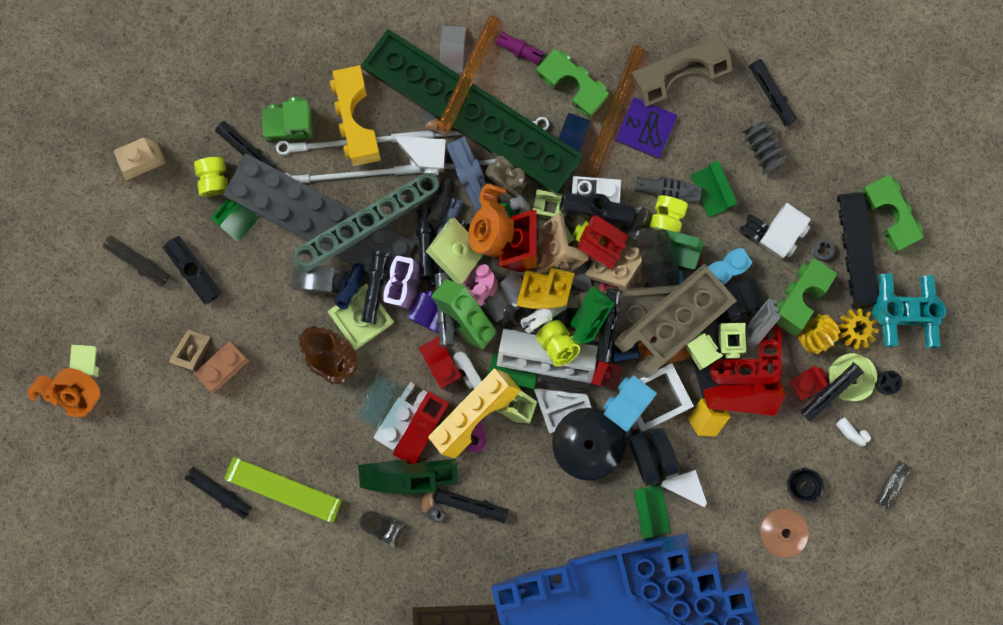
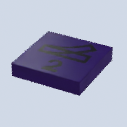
(646, 128)

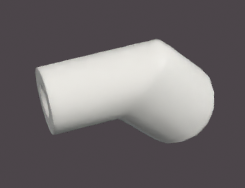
(851, 434)

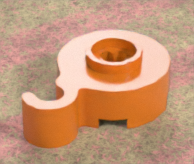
(490, 225)
(69, 389)

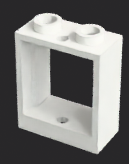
(679, 392)

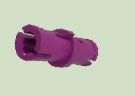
(519, 48)

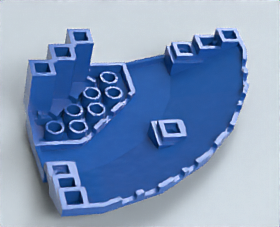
(630, 585)

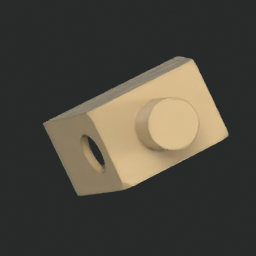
(138, 157)

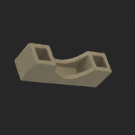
(705, 59)

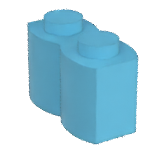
(731, 265)
(630, 402)

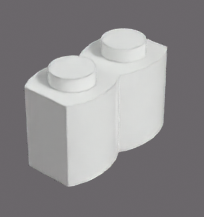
(784, 231)

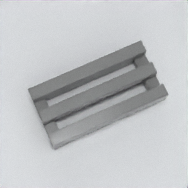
(761, 323)

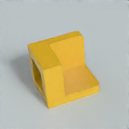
(707, 421)

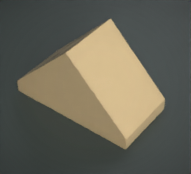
(190, 350)

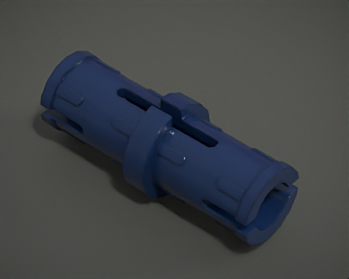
(350, 286)

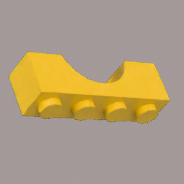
(361, 142)
(491, 394)

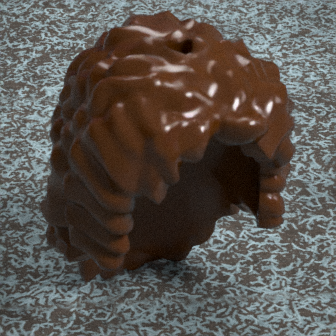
(328, 354)

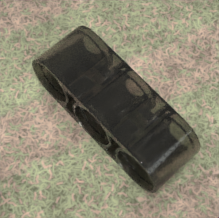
(658, 257)

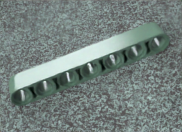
(360, 231)

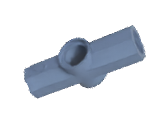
(467, 169)

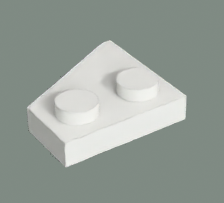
(558, 404)

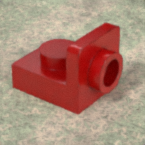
(607, 374)
(809, 382)

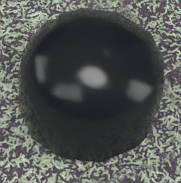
(811, 489)

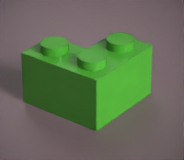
(288, 122)

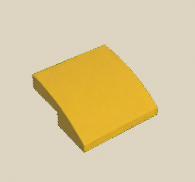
(544, 290)

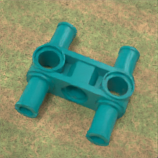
(909, 311)

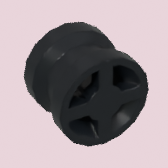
(753, 228)
(892, 380)

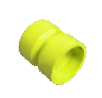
(211, 176)
(669, 213)
(556, 342)

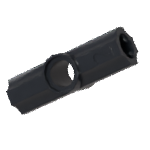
(597, 205)
(201, 281)

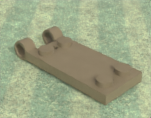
(633, 305)
(677, 319)

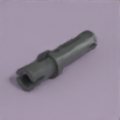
(446, 337)

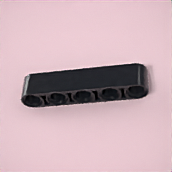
(859, 250)

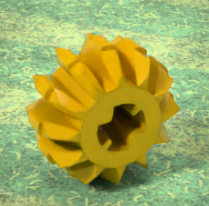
(850, 323)
(819, 334)

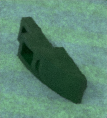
(405, 478)

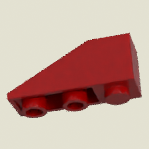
(746, 398)
(421, 426)

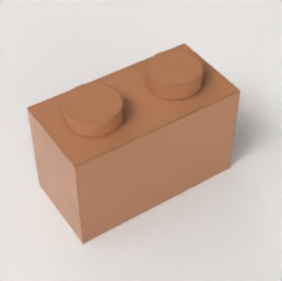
(221, 367)

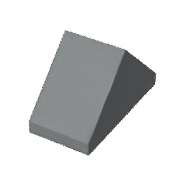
(453, 47)

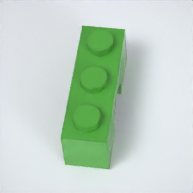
(559, 68)
(887, 194)
(813, 280)
(471, 321)

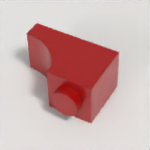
(440, 363)

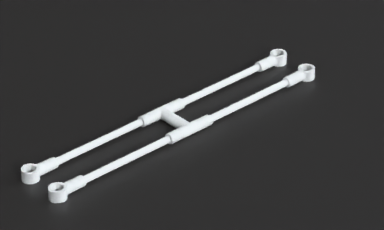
(397, 170)

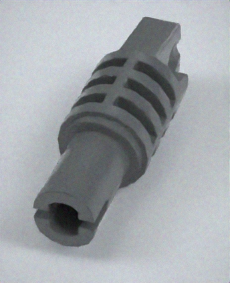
(669, 187)

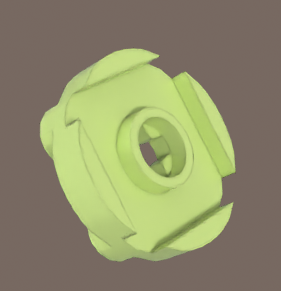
(864, 384)

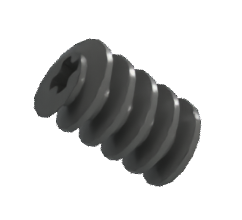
(765, 147)

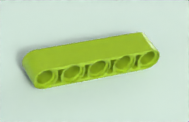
(283, 489)

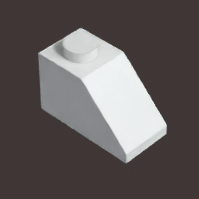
(425, 153)

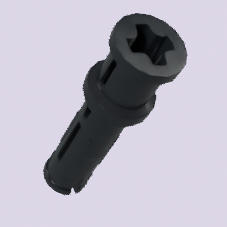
(377, 275)

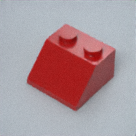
(522, 251)

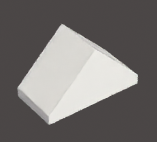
(686, 485)

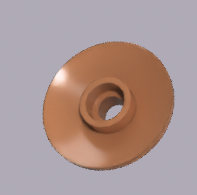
(772, 530)

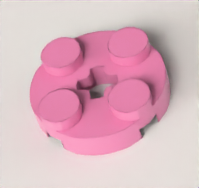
(485, 283)

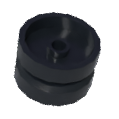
(658, 454)

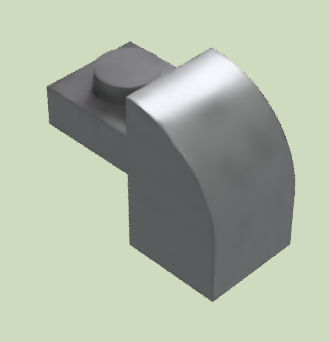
(317, 280)

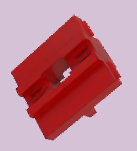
(589, 242)

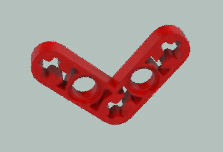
(758, 366)

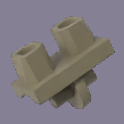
(507, 176)

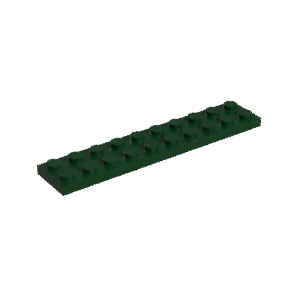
(480, 116)

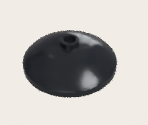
(570, 438)

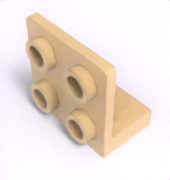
(554, 248)
(626, 273)

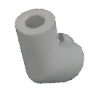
(520, 203)

